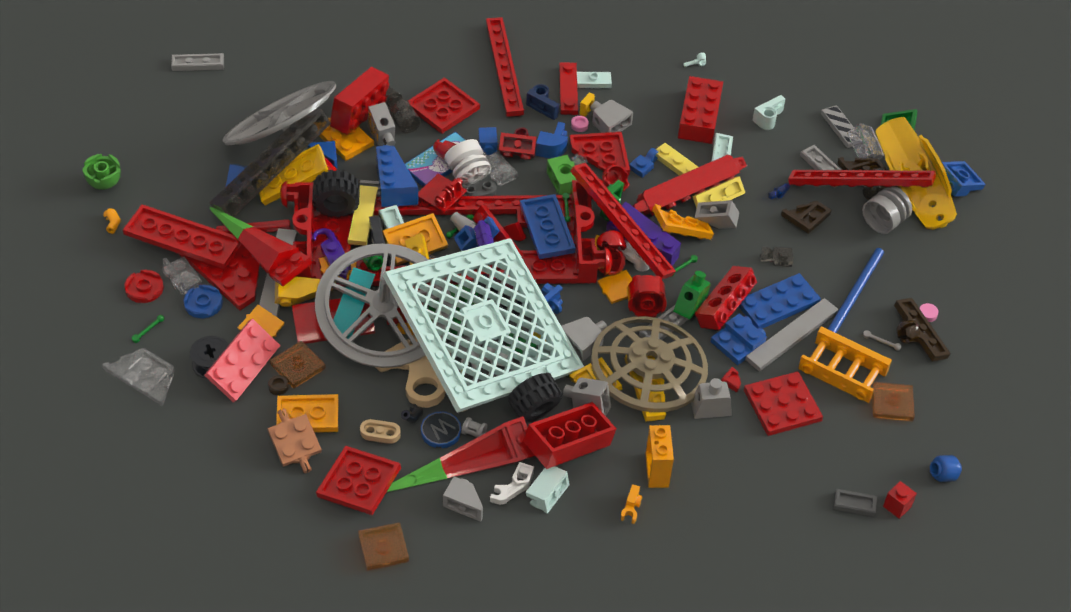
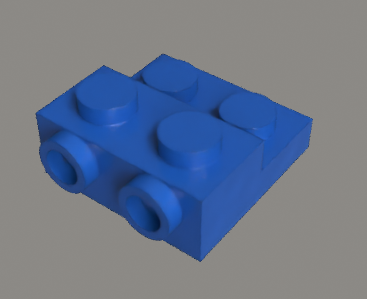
(962, 178)
(738, 338)

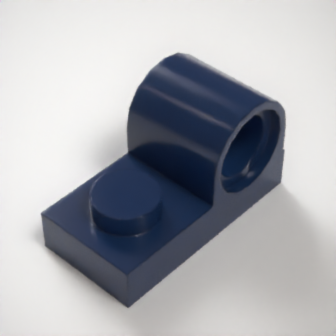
(539, 100)

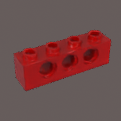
(726, 297)

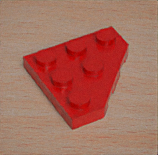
(601, 149)

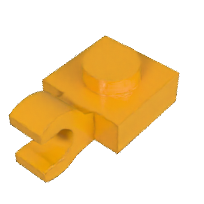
(633, 501)

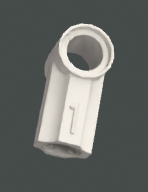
(632, 256)

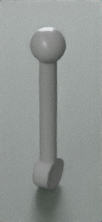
(867, 334)

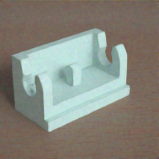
(548, 488)

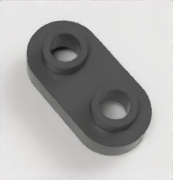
(483, 188)

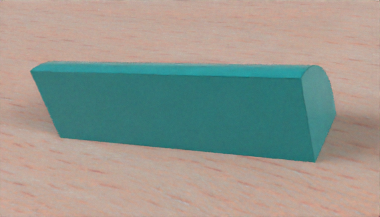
(349, 307)

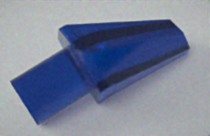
(779, 191)

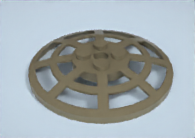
(649, 368)

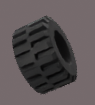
(336, 193)
(535, 396)

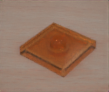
(297, 364)
(893, 401)
(383, 546)

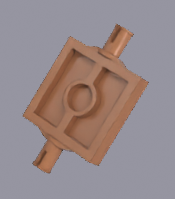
(294, 440)

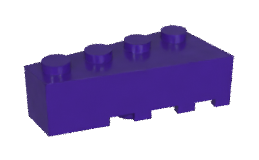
(661, 239)

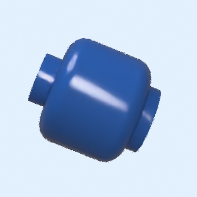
(945, 468)

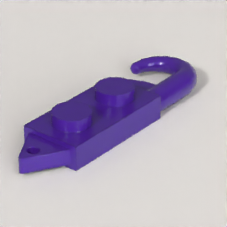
(331, 248)

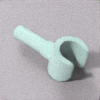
(701, 60)

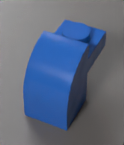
(552, 145)
(466, 237)

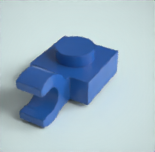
(643, 165)

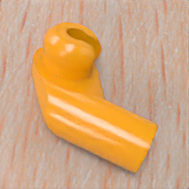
(114, 220)

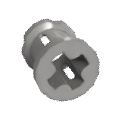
(473, 428)

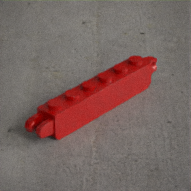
(689, 183)

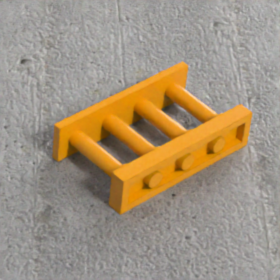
(851, 350)

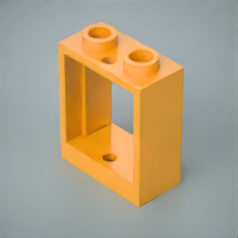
(659, 456)

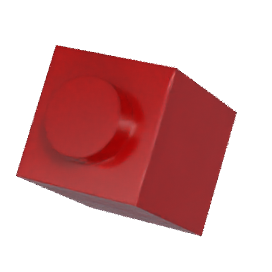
(899, 499)

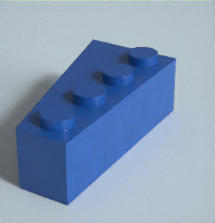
(394, 179)

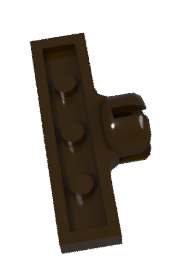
(918, 329)

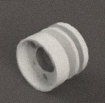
(468, 162)

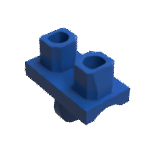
(552, 296)

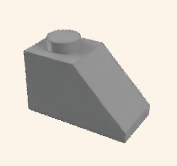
(718, 214)
(463, 498)

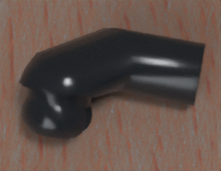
(412, 415)

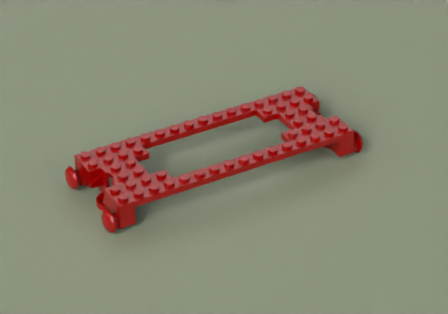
(568, 268)

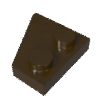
(861, 164)
(807, 215)

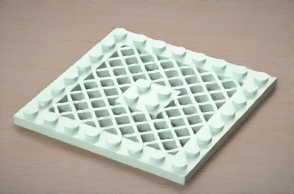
(483, 322)

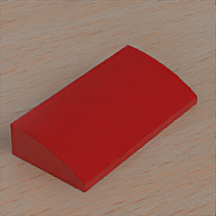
(306, 323)

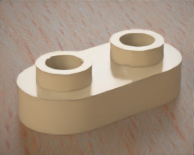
(380, 431)

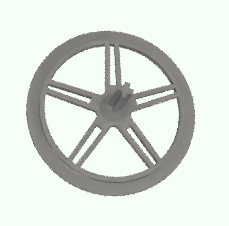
(279, 114)
(381, 305)

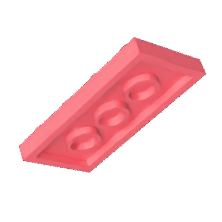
(242, 360)

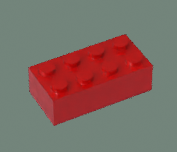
(352, 103)
(700, 110)
(569, 435)

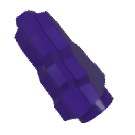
(483, 233)

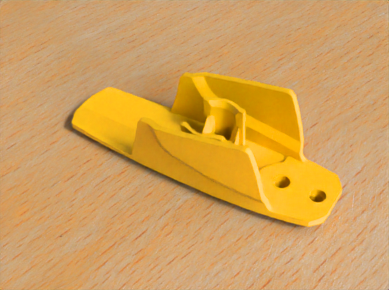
(912, 153)

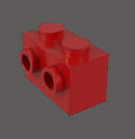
(517, 145)

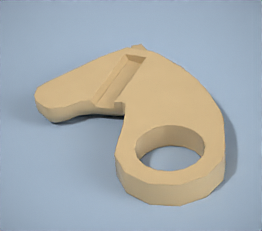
(419, 373)

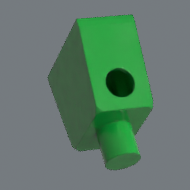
(692, 295)

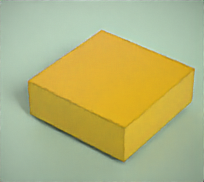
(586, 103)

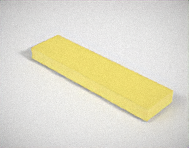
(360, 223)

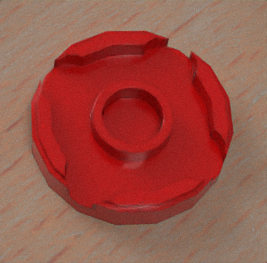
(144, 286)

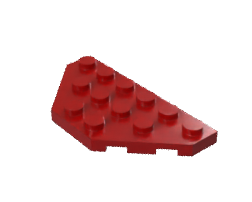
(234, 282)

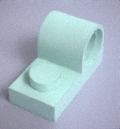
(766, 114)

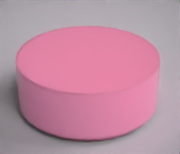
(579, 123)
(929, 311)

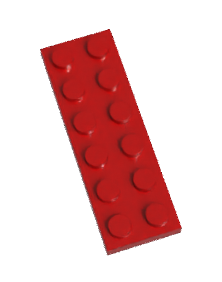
(182, 236)

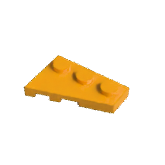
(674, 223)

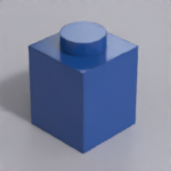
(488, 139)

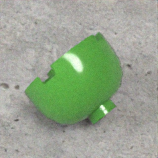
(102, 171)

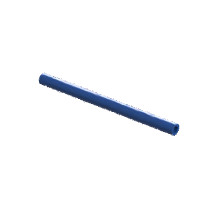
(856, 290)

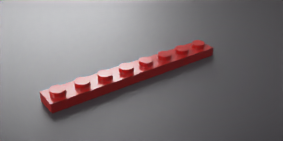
(504, 67)
(862, 177)
(622, 221)

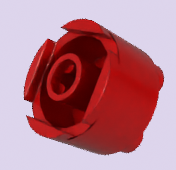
(646, 295)

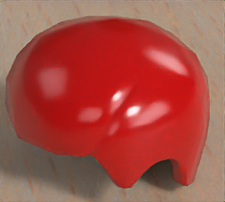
(442, 148)
(614, 173)
(611, 238)
(618, 261)

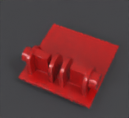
(442, 192)

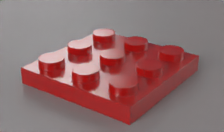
(443, 105)
(783, 403)
(358, 480)

